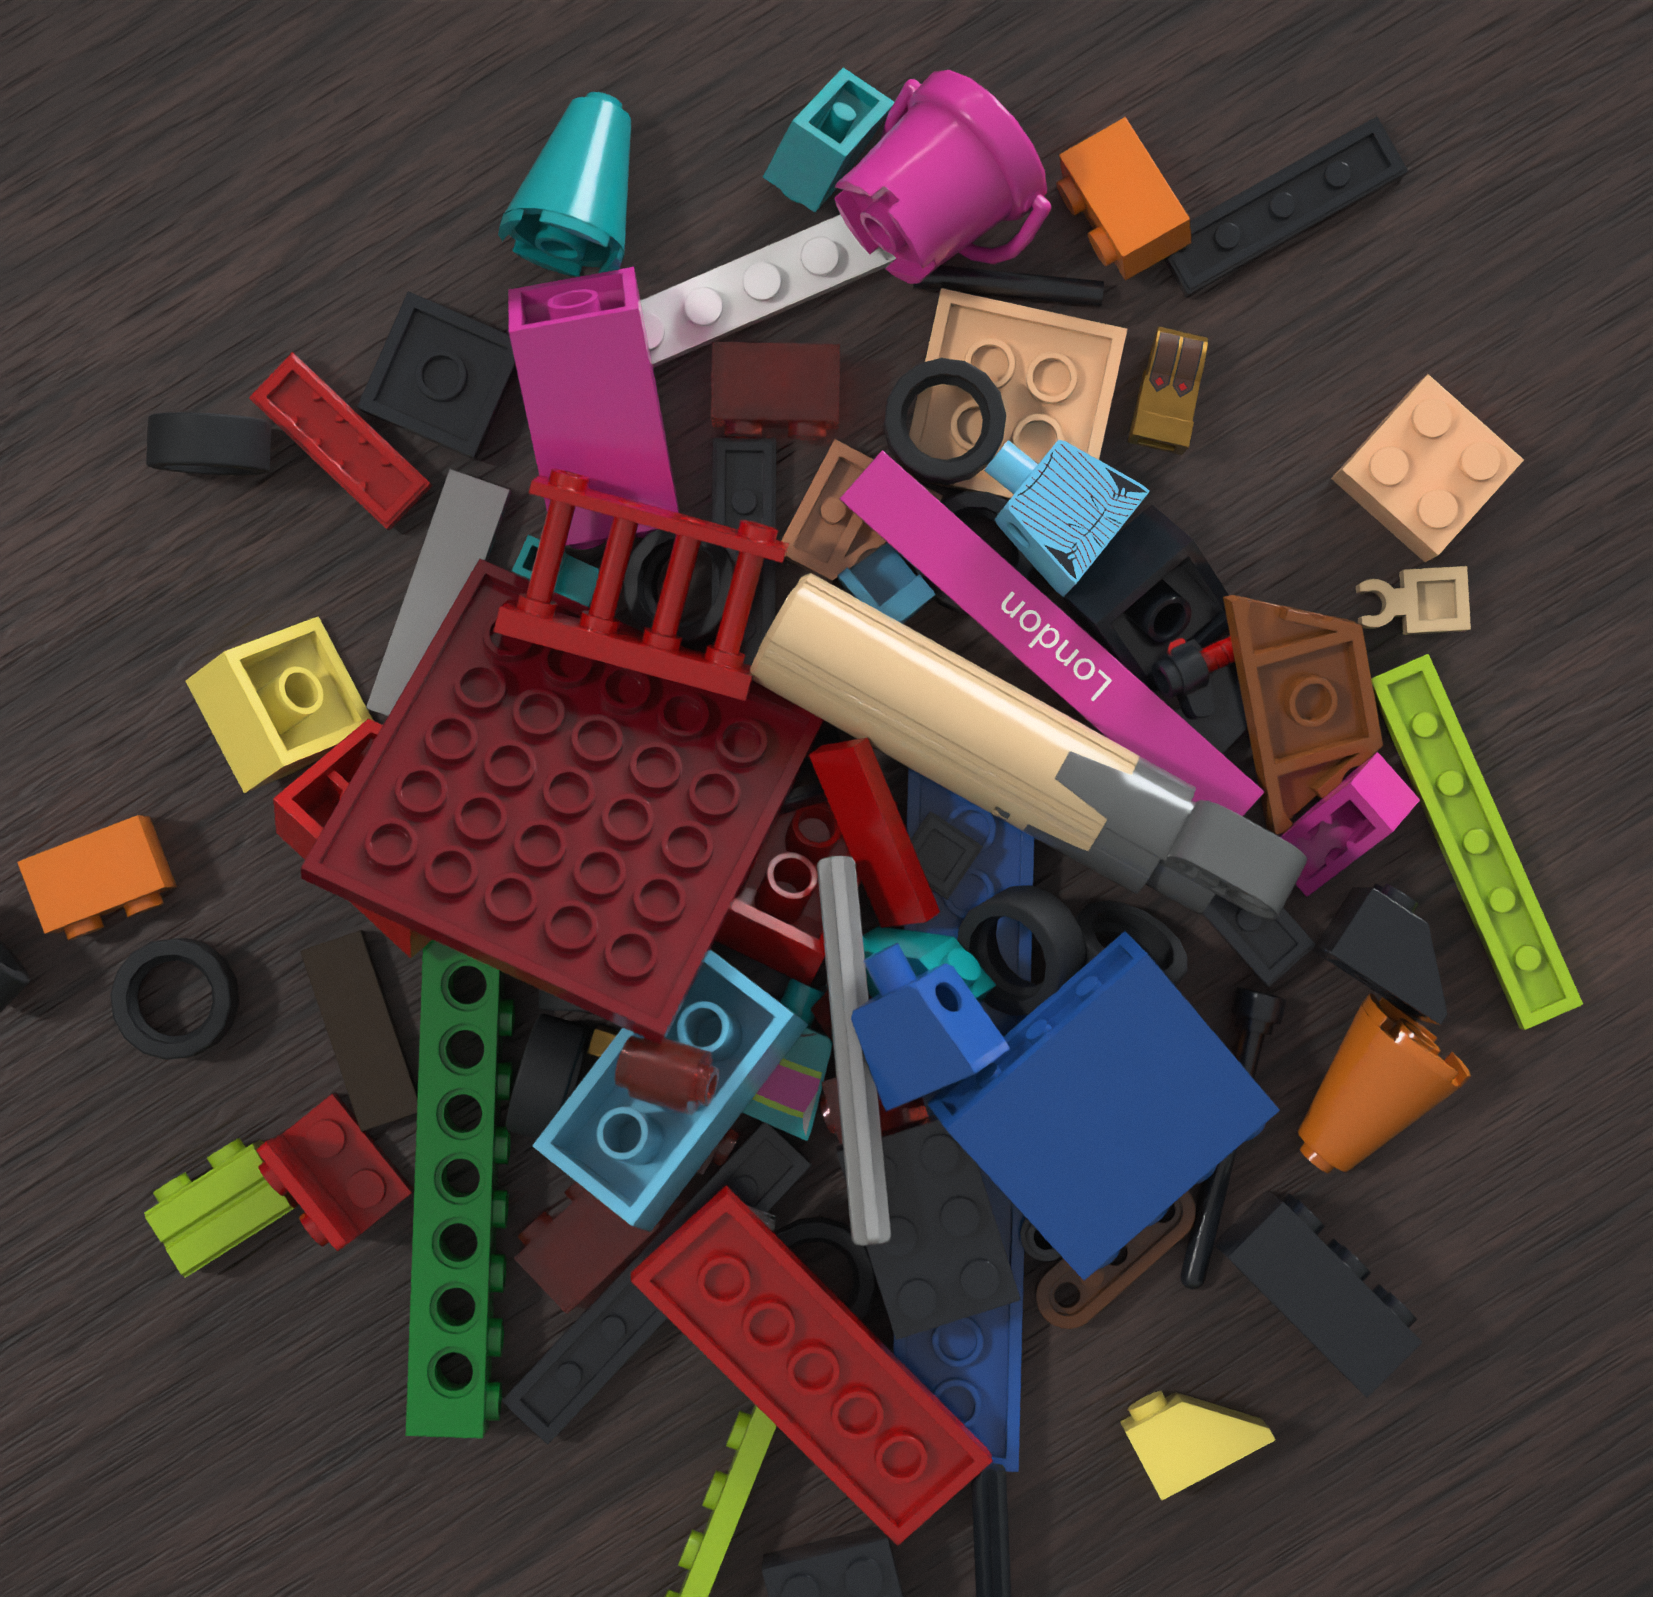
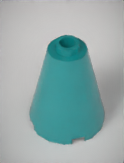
(576, 191)

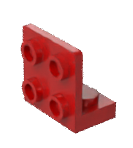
(333, 1173)

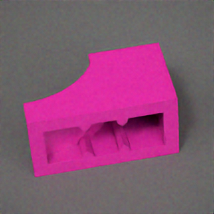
(1349, 821)

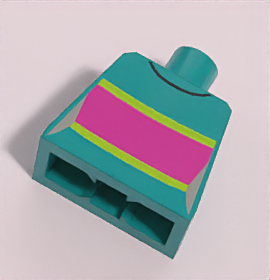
(794, 1087)

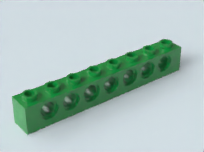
(433, 1402)

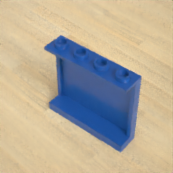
(1105, 1107)

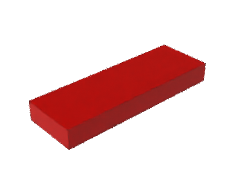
(874, 832)

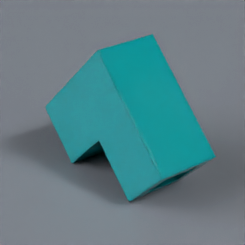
(575, 578)

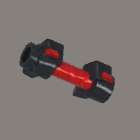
(1188, 671)

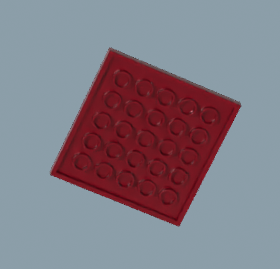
(562, 811)

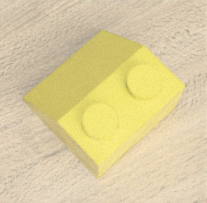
(278, 702)

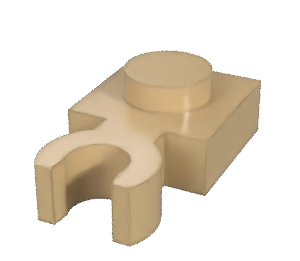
(1427, 601)

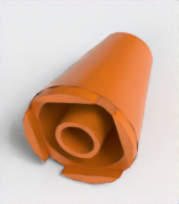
(1376, 1086)

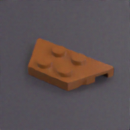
(1302, 701)

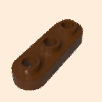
(1112, 1279)

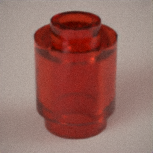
(667, 1074)

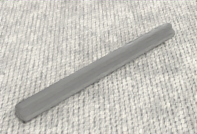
(854, 1080)

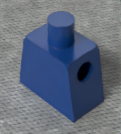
(921, 1029)

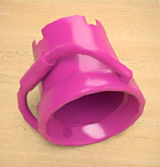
(944, 179)

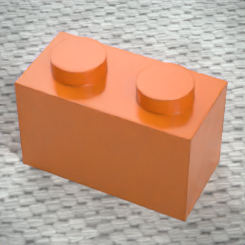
(1123, 200)
(98, 876)

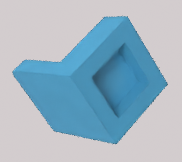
(887, 585)

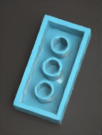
(645, 1154)

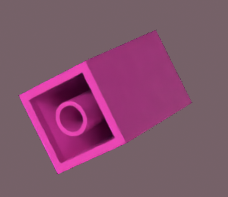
(592, 392)

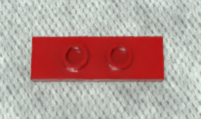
(340, 441)

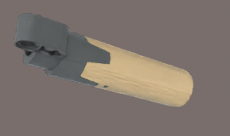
(1017, 755)

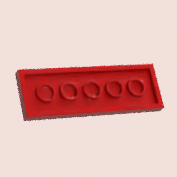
(811, 1365)

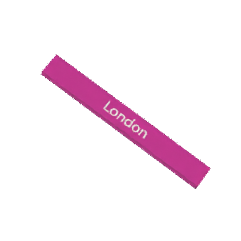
(1040, 633)

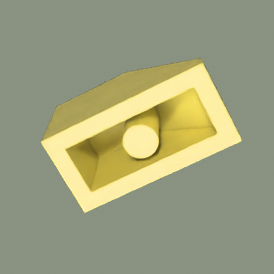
(1189, 1438)

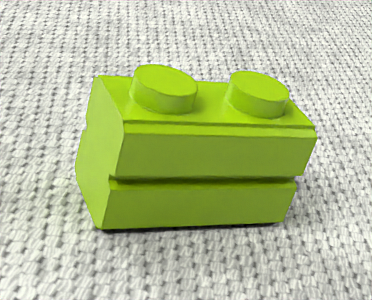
(216, 1210)

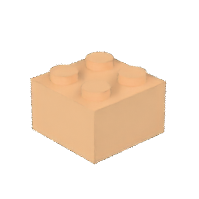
(1427, 469)

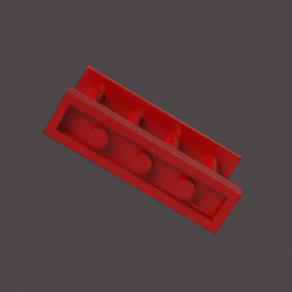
(597, 630)

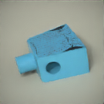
(1062, 508)

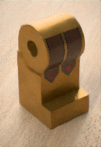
(1169, 392)

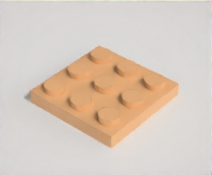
(1047, 365)

